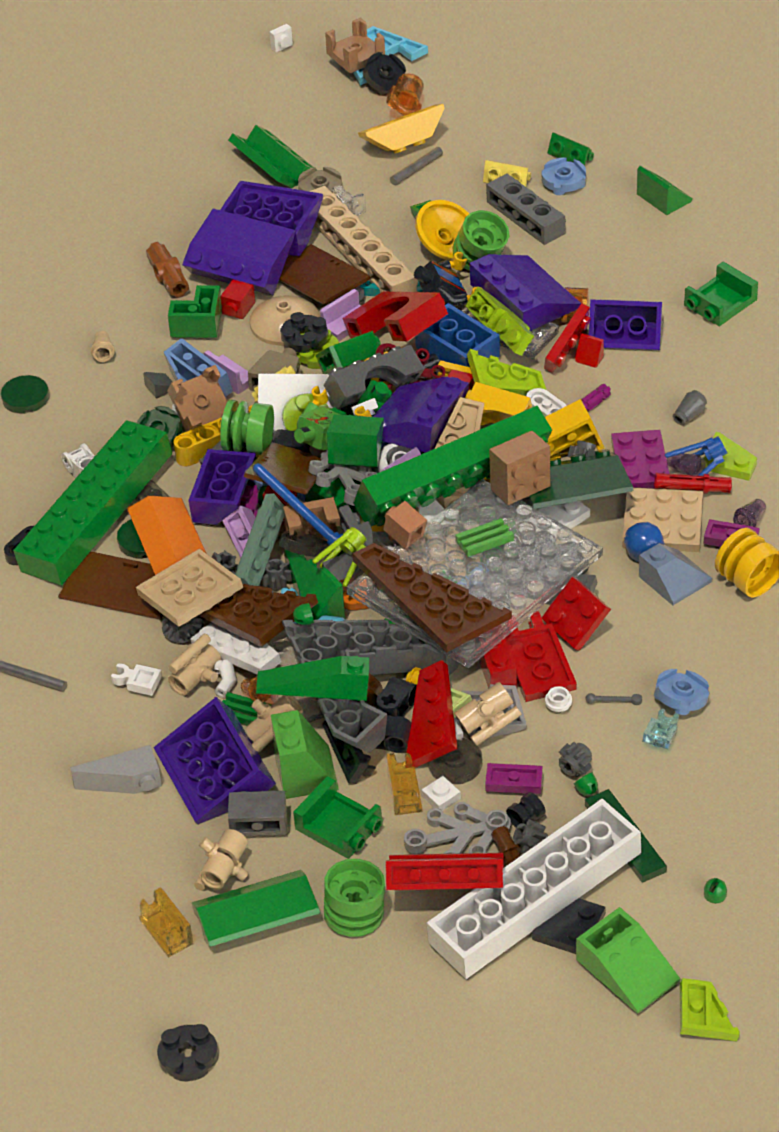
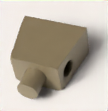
(271, 363)

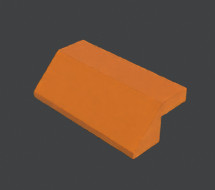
(165, 530)

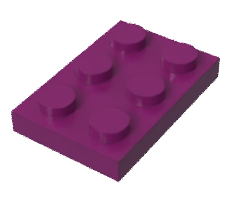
(641, 455)

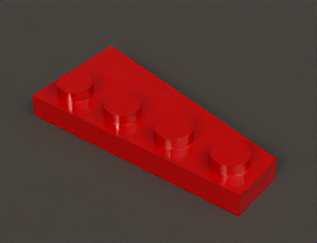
(432, 717)

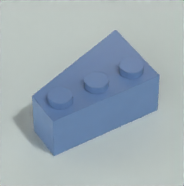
(187, 363)

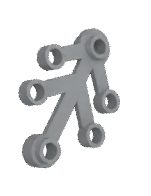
(345, 474)
(417, 841)

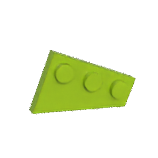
(511, 377)

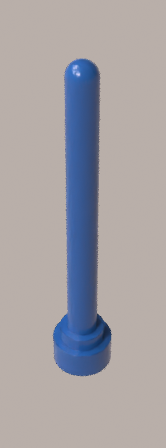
(296, 504)

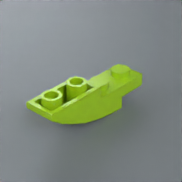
(500, 320)

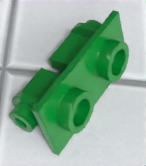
(566, 148)

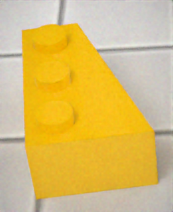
(568, 427)

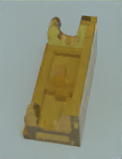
(403, 785)
(166, 923)

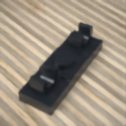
(350, 758)

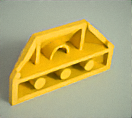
(404, 130)

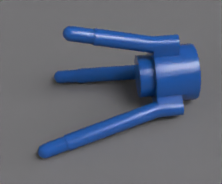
(712, 448)

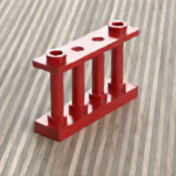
(444, 871)

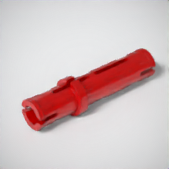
(696, 483)

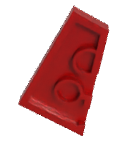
(568, 338)

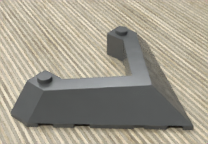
(388, 650)

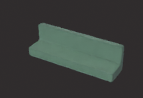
(261, 541)

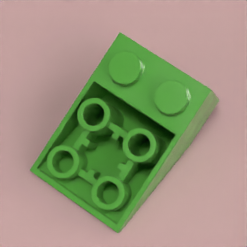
(626, 960)

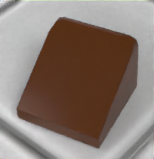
(373, 691)

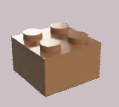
(520, 467)

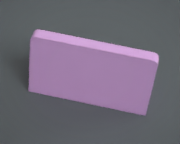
(337, 310)
(237, 375)

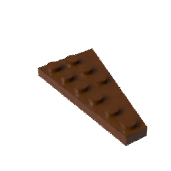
(432, 601)
(256, 612)

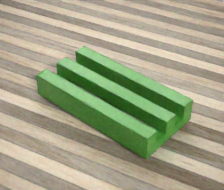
(482, 534)

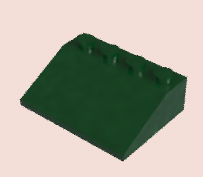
(582, 479)

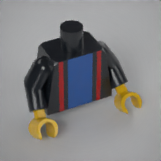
(443, 280)

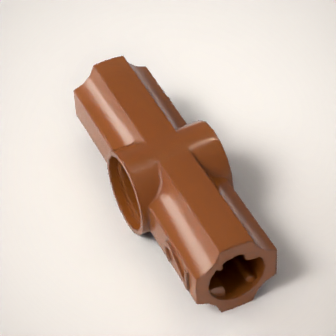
(167, 269)

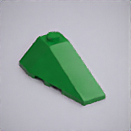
(321, 582)
(326, 678)

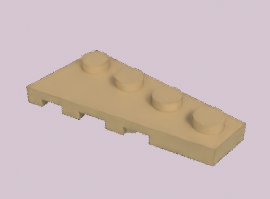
(462, 422)

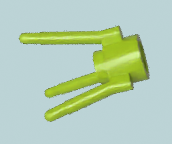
(349, 542)

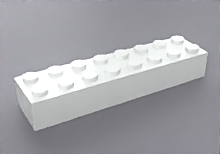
(534, 888)

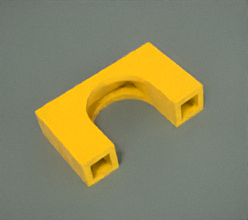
(497, 403)

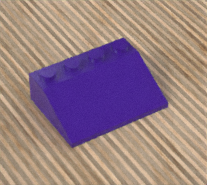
(277, 206)
(239, 250)
(522, 288)
(420, 412)
(211, 759)

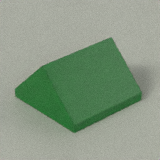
(660, 192)
(354, 440)

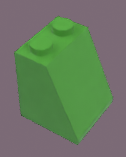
(300, 754)

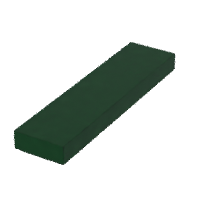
(648, 862)

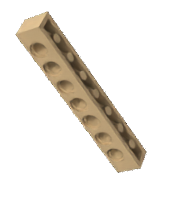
(362, 246)

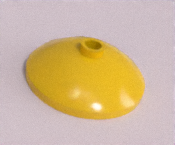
(439, 225)

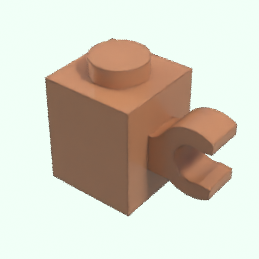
(404, 524)

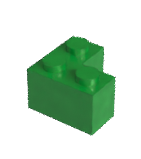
(196, 317)

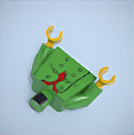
(315, 421)

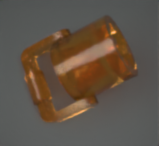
(406, 94)

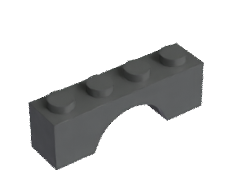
(397, 366)

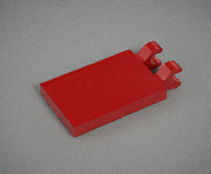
(539, 659)

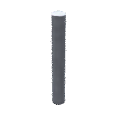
(401, 175)
(33, 676)

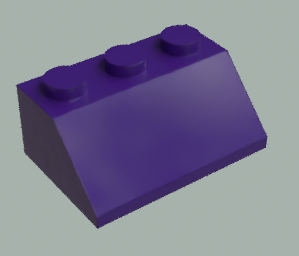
(626, 323)
(219, 485)

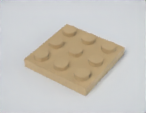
(672, 511)
(189, 587)

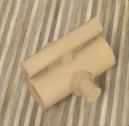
(194, 666)
(487, 713)
(261, 728)
(222, 860)

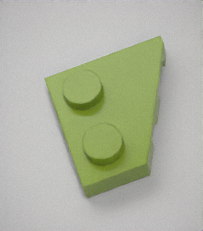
(738, 461)
(703, 1012)

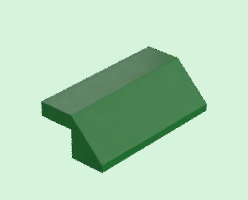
(272, 155)
(255, 907)

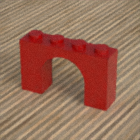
(402, 312)

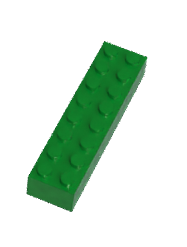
(443, 468)
(93, 502)

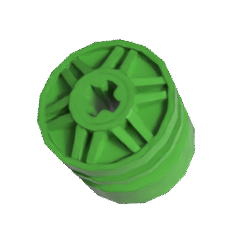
(481, 235)
(243, 427)
(354, 897)

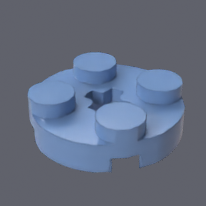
(563, 175)
(672, 686)

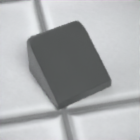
(157, 383)

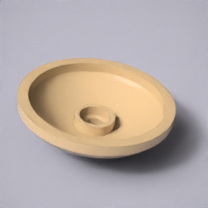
(272, 313)

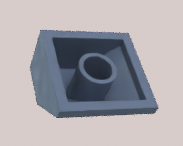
(671, 573)

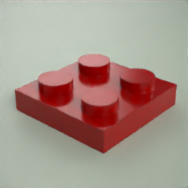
(576, 613)

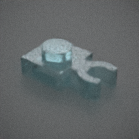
(661, 731)

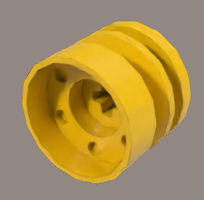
(748, 562)

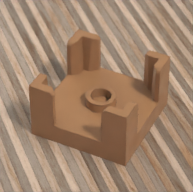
(354, 50)
(198, 399)
(324, 509)

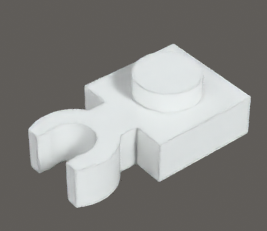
(140, 680)

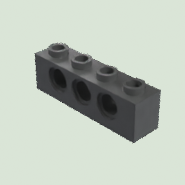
(525, 209)

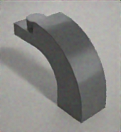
(340, 565)

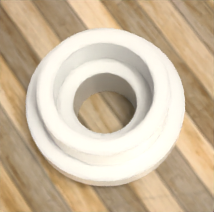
(558, 699)

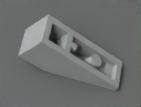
(122, 773)

